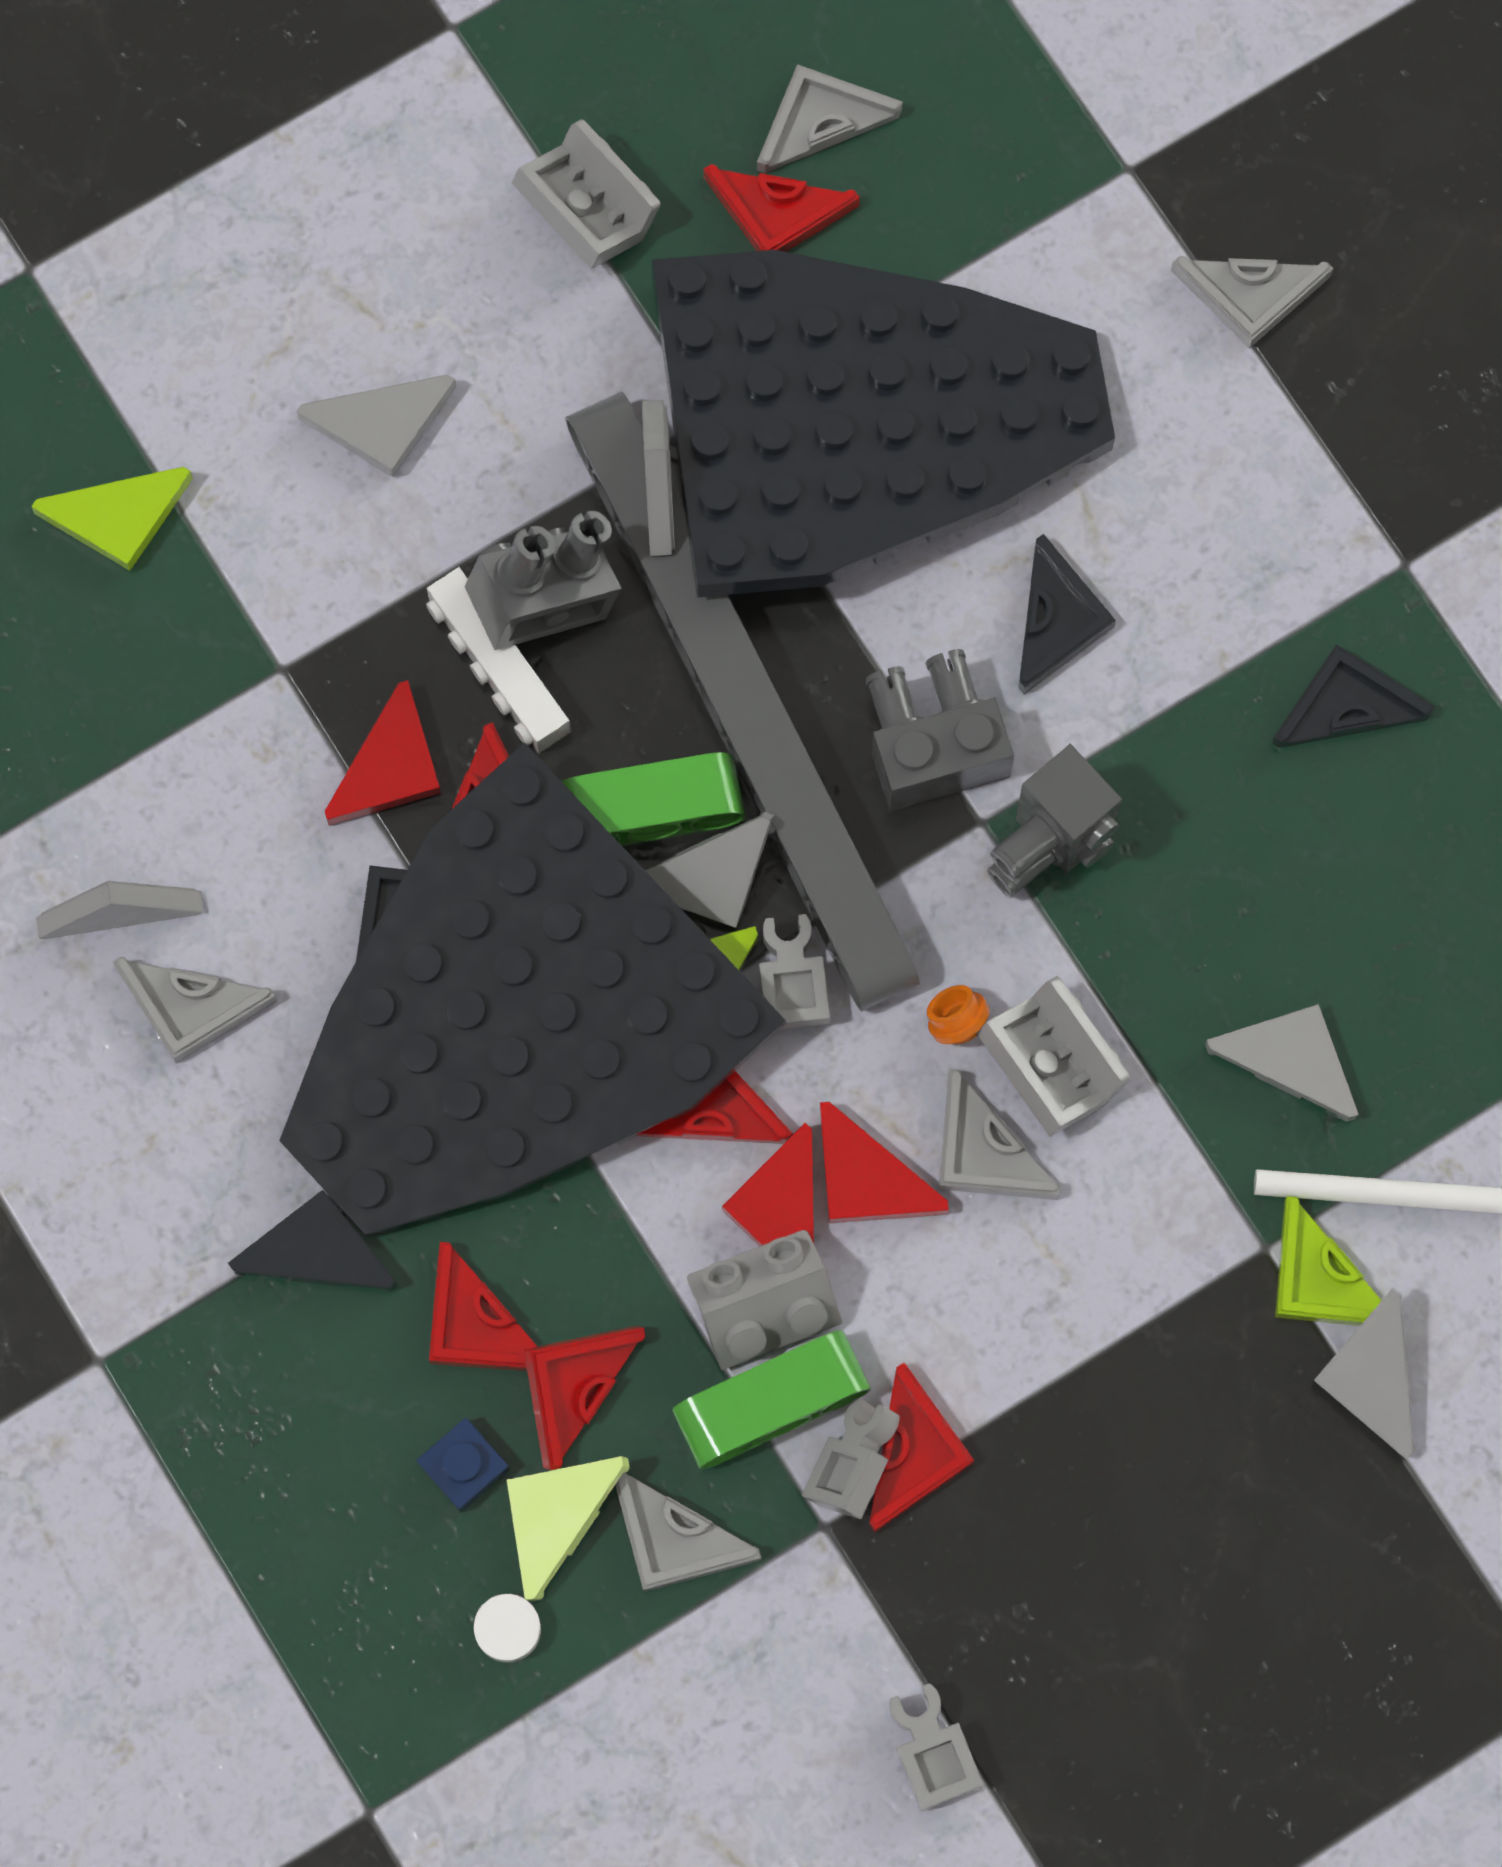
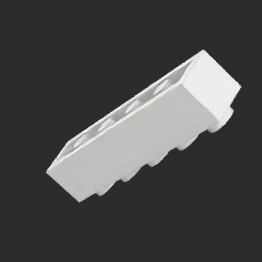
(506, 670)

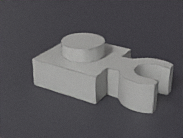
(792, 982)
(852, 1466)
(937, 1758)

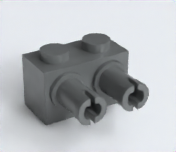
(544, 581)
(938, 752)
(1063, 819)

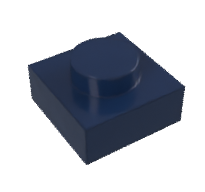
(463, 1464)

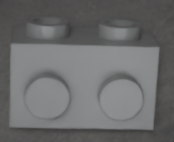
(588, 196)
(1055, 1057)
(764, 1299)

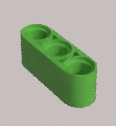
(663, 797)
(771, 1399)

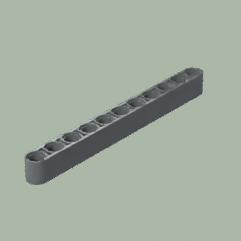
(749, 718)

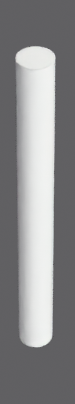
(1378, 1191)

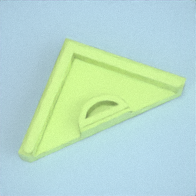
(554, 1514)

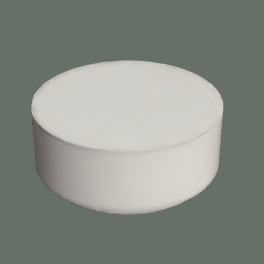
(507, 1628)

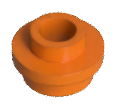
(956, 1015)

